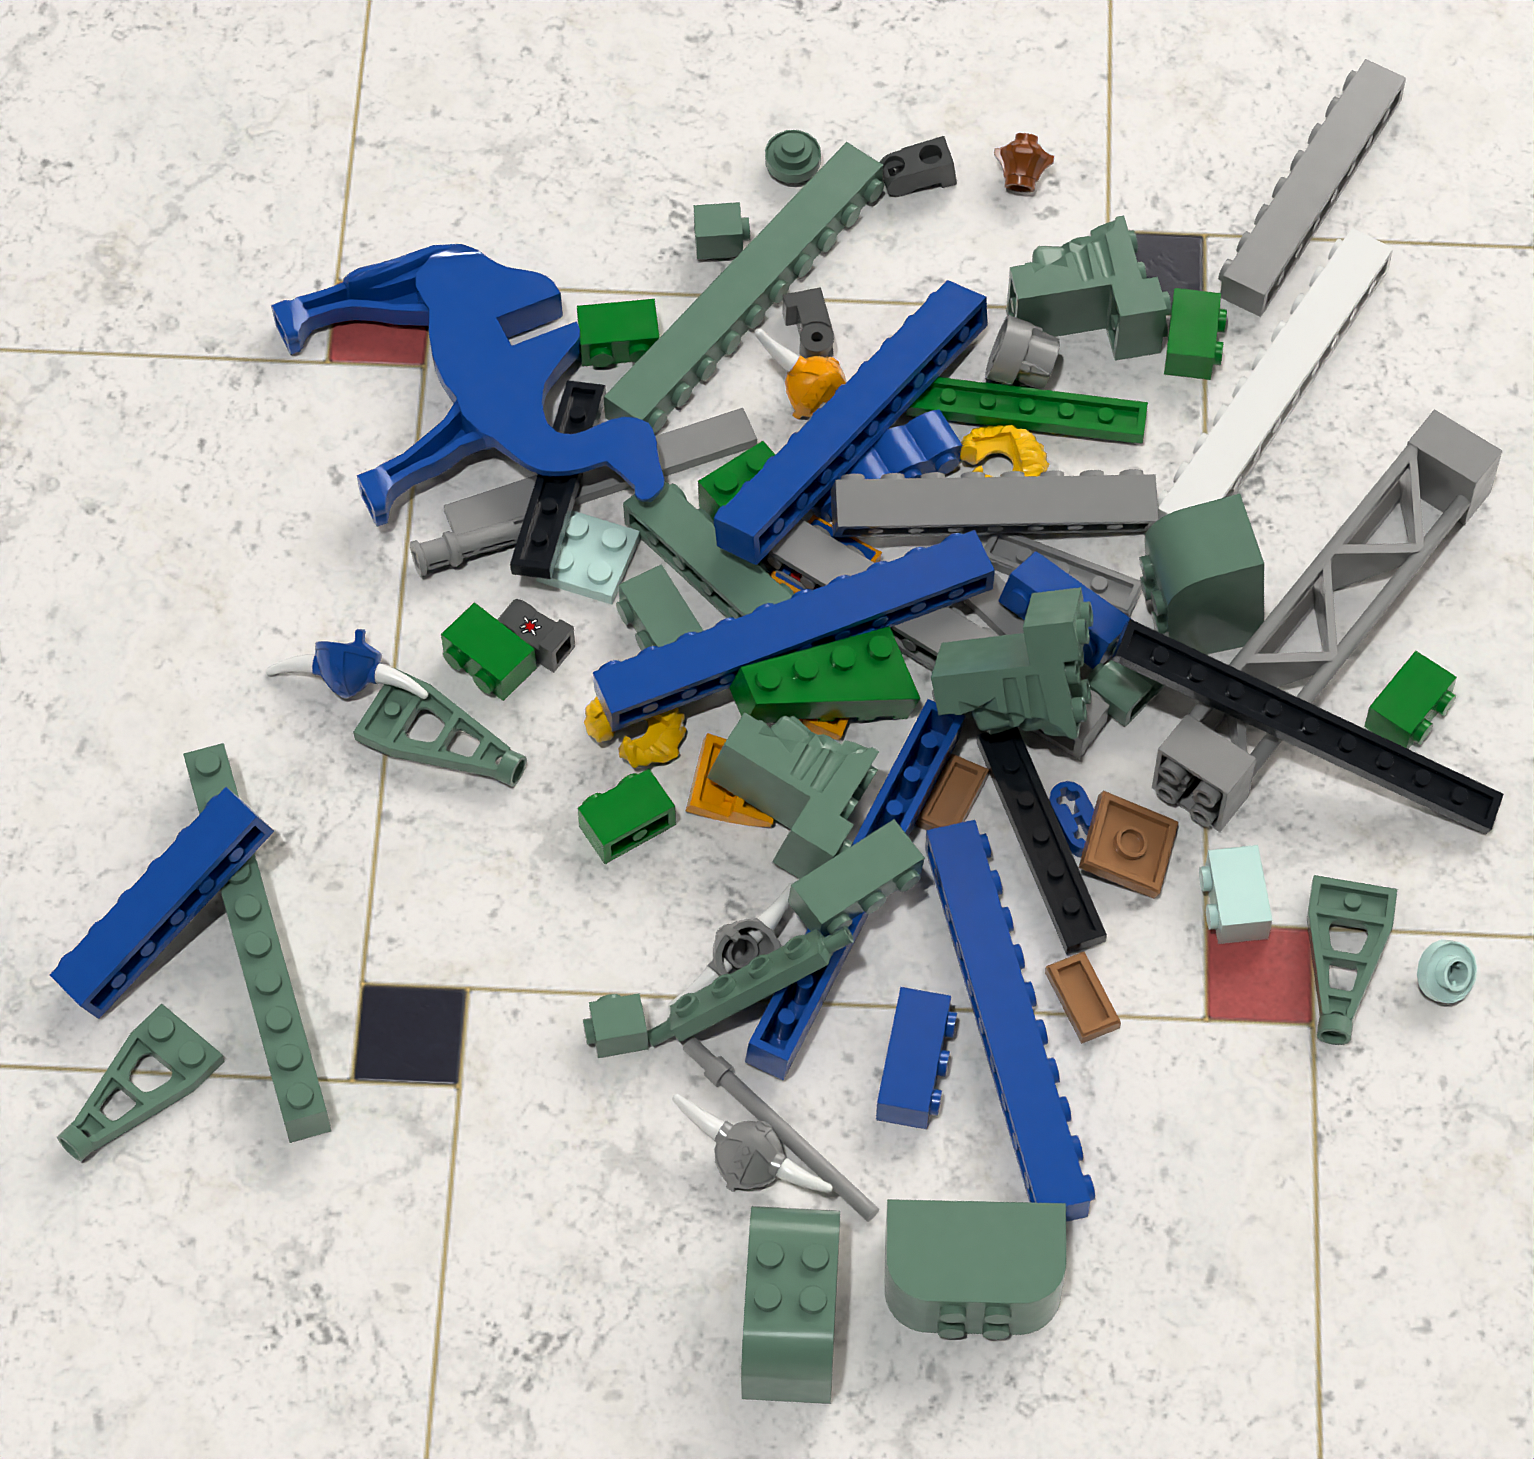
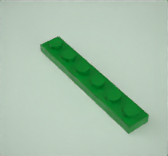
(1034, 409)

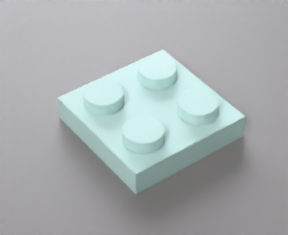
(593, 557)

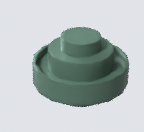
(793, 156)

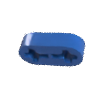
(1069, 822)

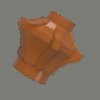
(1023, 162)

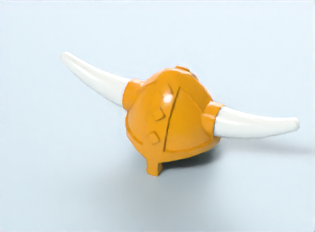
(808, 379)

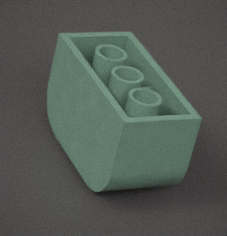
(1205, 575)
(974, 1266)
(790, 1305)

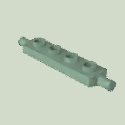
(749, 984)

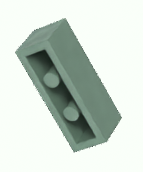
(655, 609)
(857, 880)

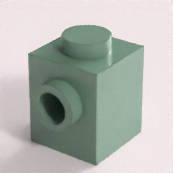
(720, 230)
(616, 1025)

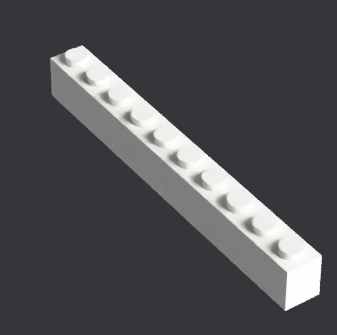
(1280, 374)

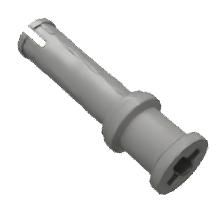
(454, 548)

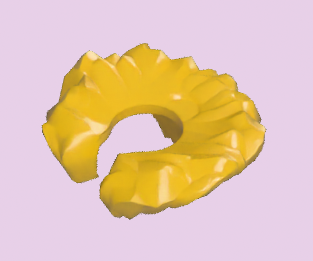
(1015, 443)
(656, 745)

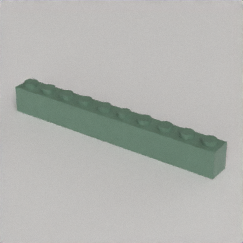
(747, 289)
(264, 969)

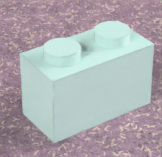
(1236, 894)

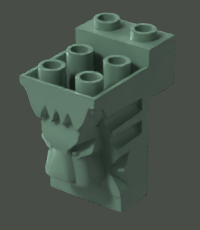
(1093, 287)
(1022, 677)
(798, 781)

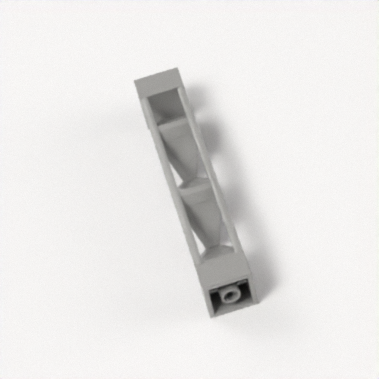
(1440, 466)

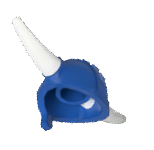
(348, 667)

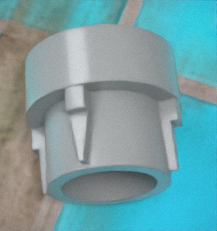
(1022, 355)

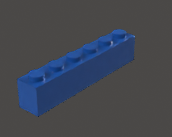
(161, 903)

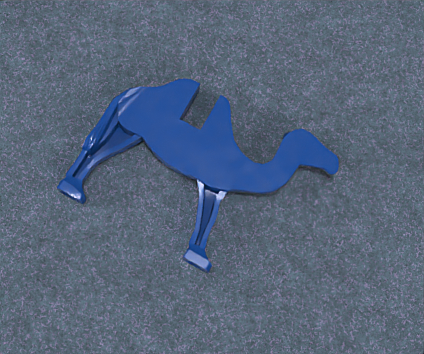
(493, 385)

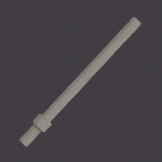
(722, 1074)

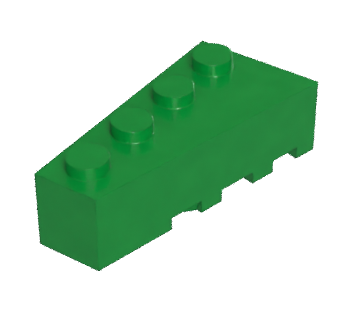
(830, 681)

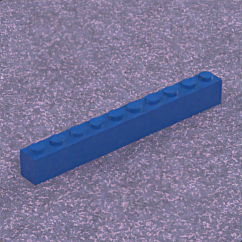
(850, 422)
(844, 608)
(899, 799)
(1006, 1020)

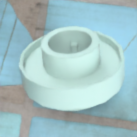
(1447, 971)

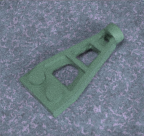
(394, 711)
(1352, 906)
(174, 1046)

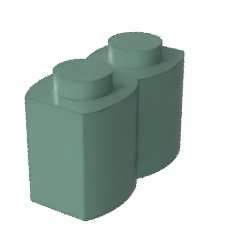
(1122, 689)

